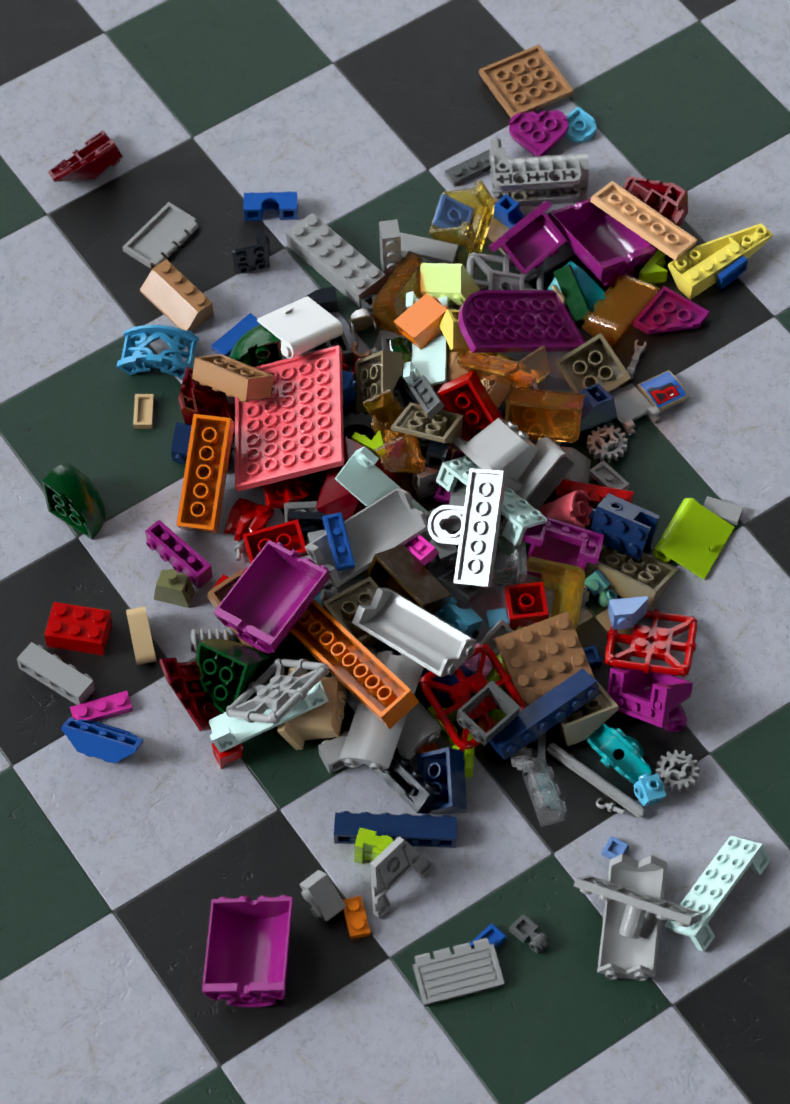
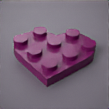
(538, 131)

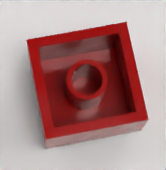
(525, 604)

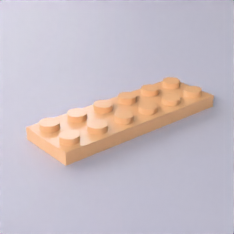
(643, 220)

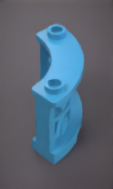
(145, 335)

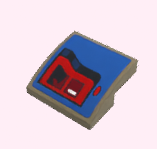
(663, 391)

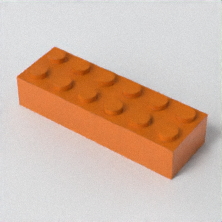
(205, 473)

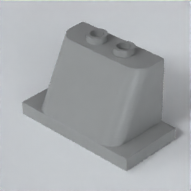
(500, 448)

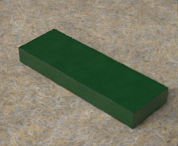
(572, 292)

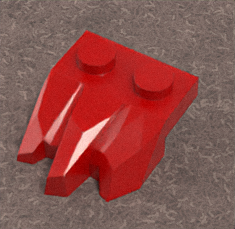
(285, 491)
(247, 517)

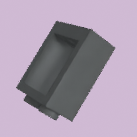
(501, 699)

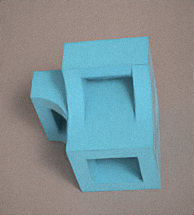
(463, 619)

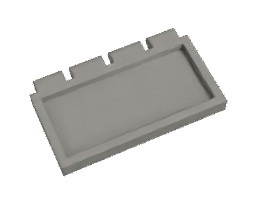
(161, 236)
(459, 973)

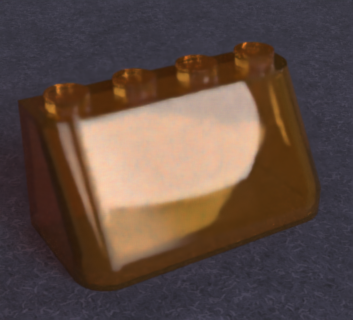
(392, 297)
(619, 308)
(546, 413)

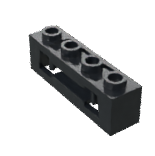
(420, 799)

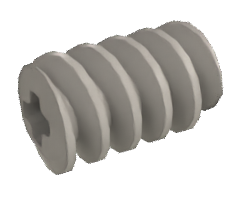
(195, 638)

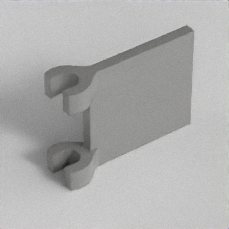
(632, 405)

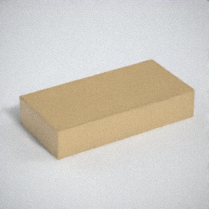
(143, 411)

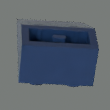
(597, 408)

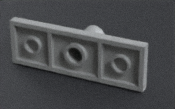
(637, 905)

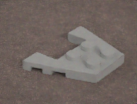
(392, 867)

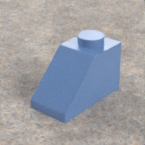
(626, 611)

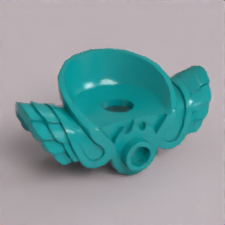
(607, 741)

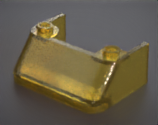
(565, 581)

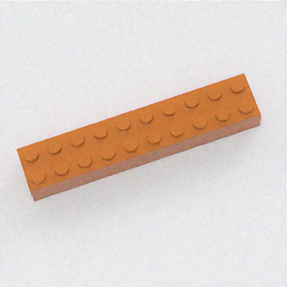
(353, 665)

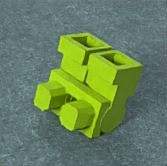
(369, 845)

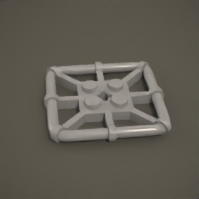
(498, 279)
(281, 692)

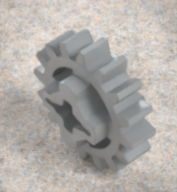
(607, 443)
(678, 769)

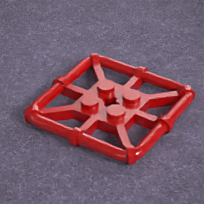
(659, 649)
(462, 691)

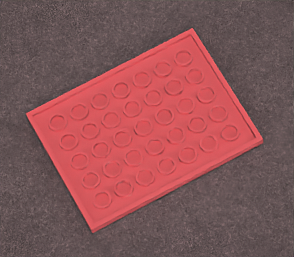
(297, 426)

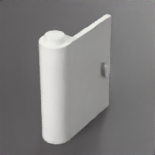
(301, 326)

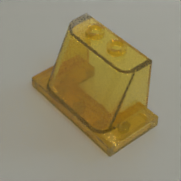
(471, 234)

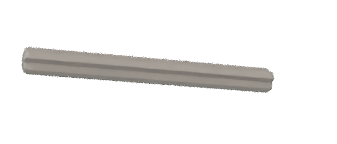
(596, 780)

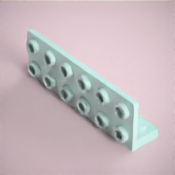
(431, 359)
(369, 482)
(514, 508)
(232, 731)
(716, 885)

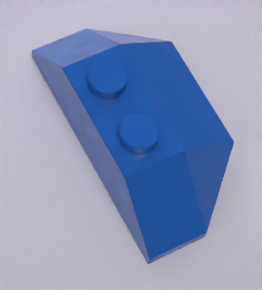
(101, 740)

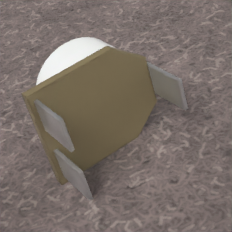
(360, 321)

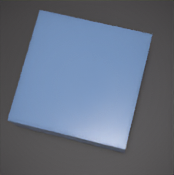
(614, 848)

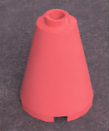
(570, 508)

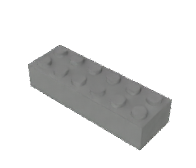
(335, 259)

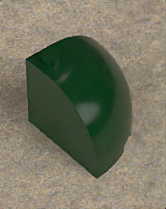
(257, 347)
(74, 499)
(228, 669)

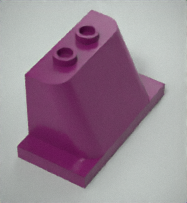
(531, 240)
(563, 544)
(647, 695)

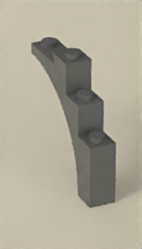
(448, 553)

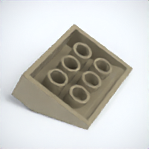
(633, 576)

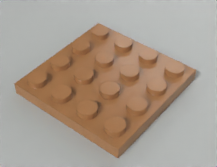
(526, 81)
(542, 656)

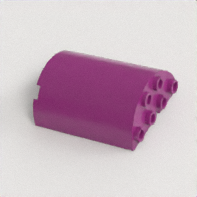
(601, 241)
(271, 596)
(248, 950)

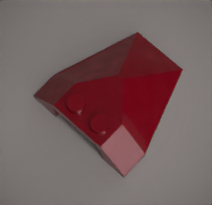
(89, 161)
(663, 197)
(202, 400)
(335, 497)
(185, 683)

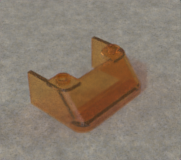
(504, 371)
(400, 450)

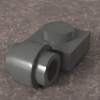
(526, 930)

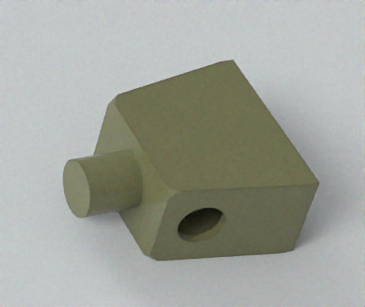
(174, 588)

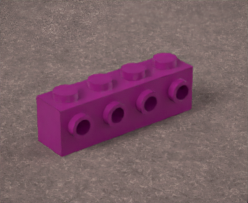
(178, 554)

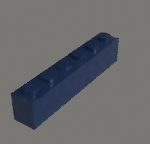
(546, 713)
(416, 830)

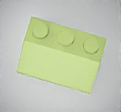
(448, 281)

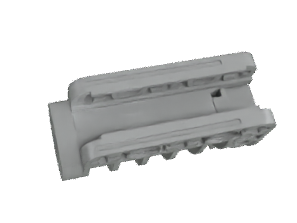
(537, 176)

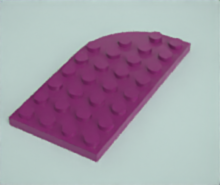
(517, 322)

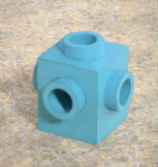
(649, 789)

